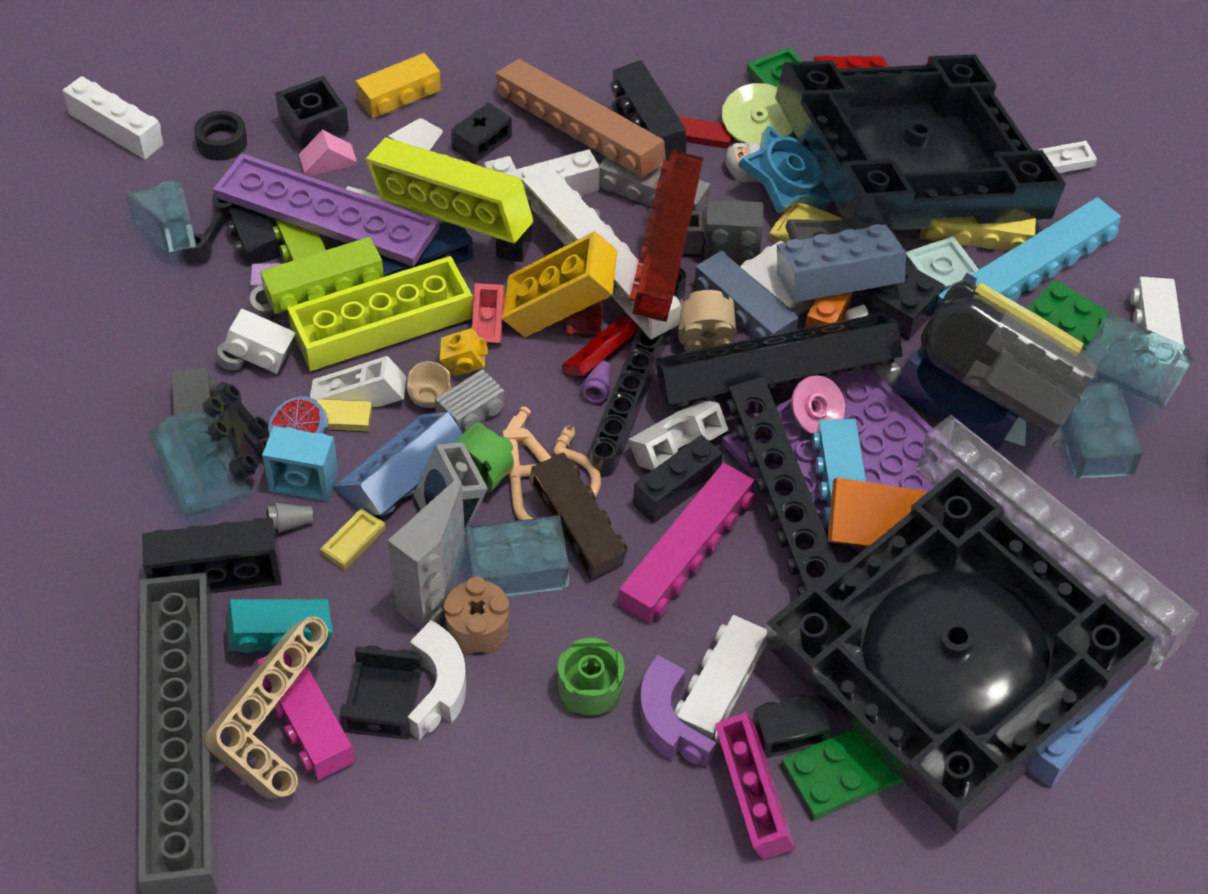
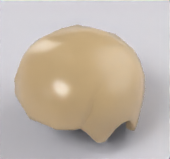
(427, 382)

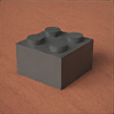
(733, 229)

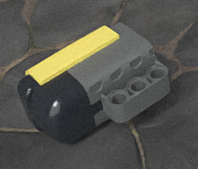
(1008, 354)

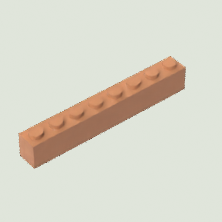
(581, 117)

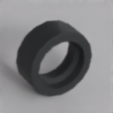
(225, 148)

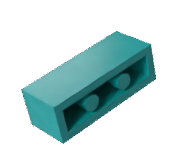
(263, 622)

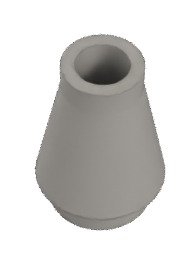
(289, 516)

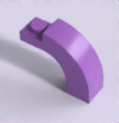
(661, 726)

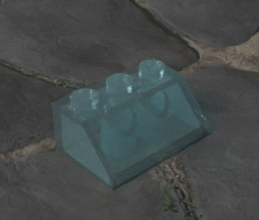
(196, 463)

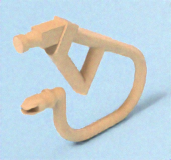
(522, 437)

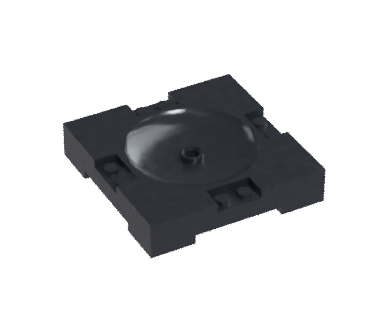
(917, 143)
(947, 713)

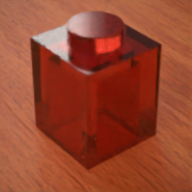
(586, 322)

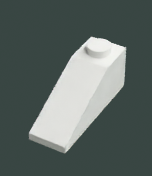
(372, 381)

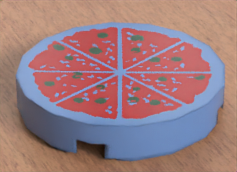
(301, 414)

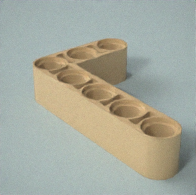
(261, 703)

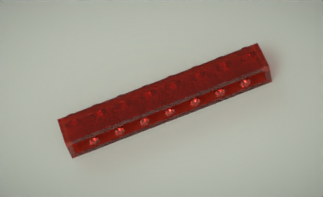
(667, 237)

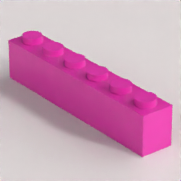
(686, 544)

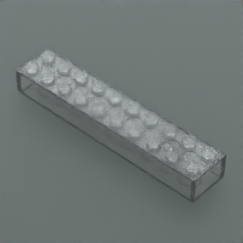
(1062, 535)

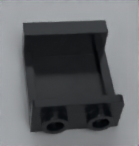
(382, 692)

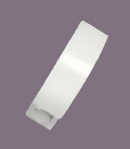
(446, 662)

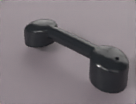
(203, 241)

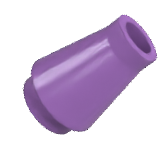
(597, 384)

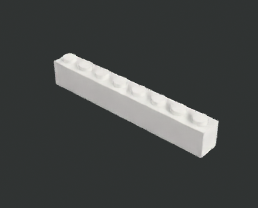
(571, 220)

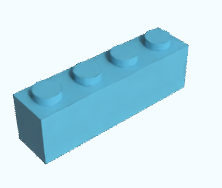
(837, 456)

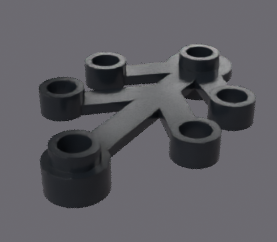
(228, 398)

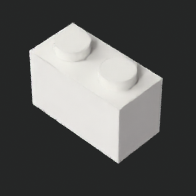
(259, 341)

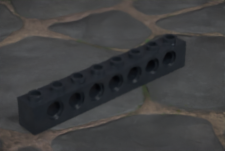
(756, 397)

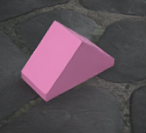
(326, 154)

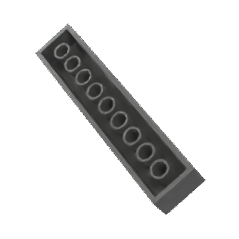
(174, 715)

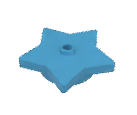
(787, 171)

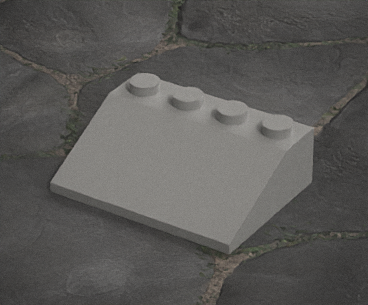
(429, 557)

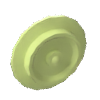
(751, 111)

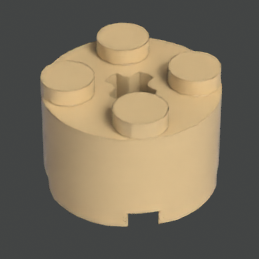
(706, 320)

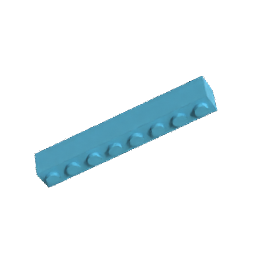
(1049, 251)

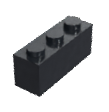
(676, 479)

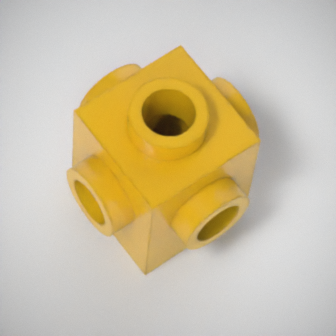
(463, 352)

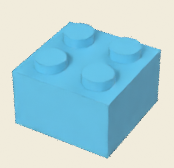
(300, 463)

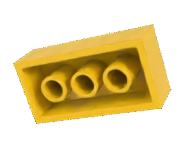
(560, 284)

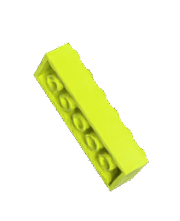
(450, 189)
(380, 313)

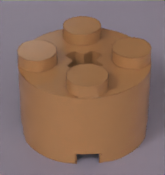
(477, 616)

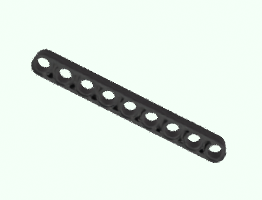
(629, 395)

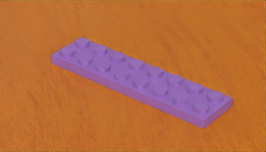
(326, 208)

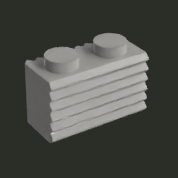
(472, 400)

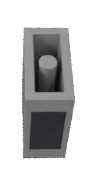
(444, 466)

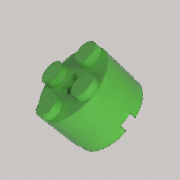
(489, 453)
(590, 677)

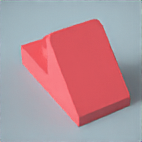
(488, 311)

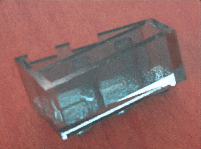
(164, 214)

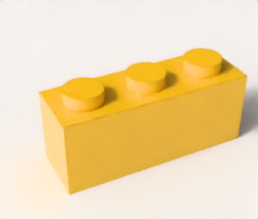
(398, 85)

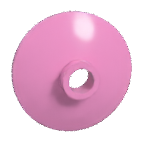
(824, 395)

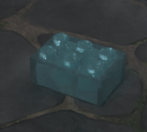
(1139, 360)
(1102, 434)
(520, 555)

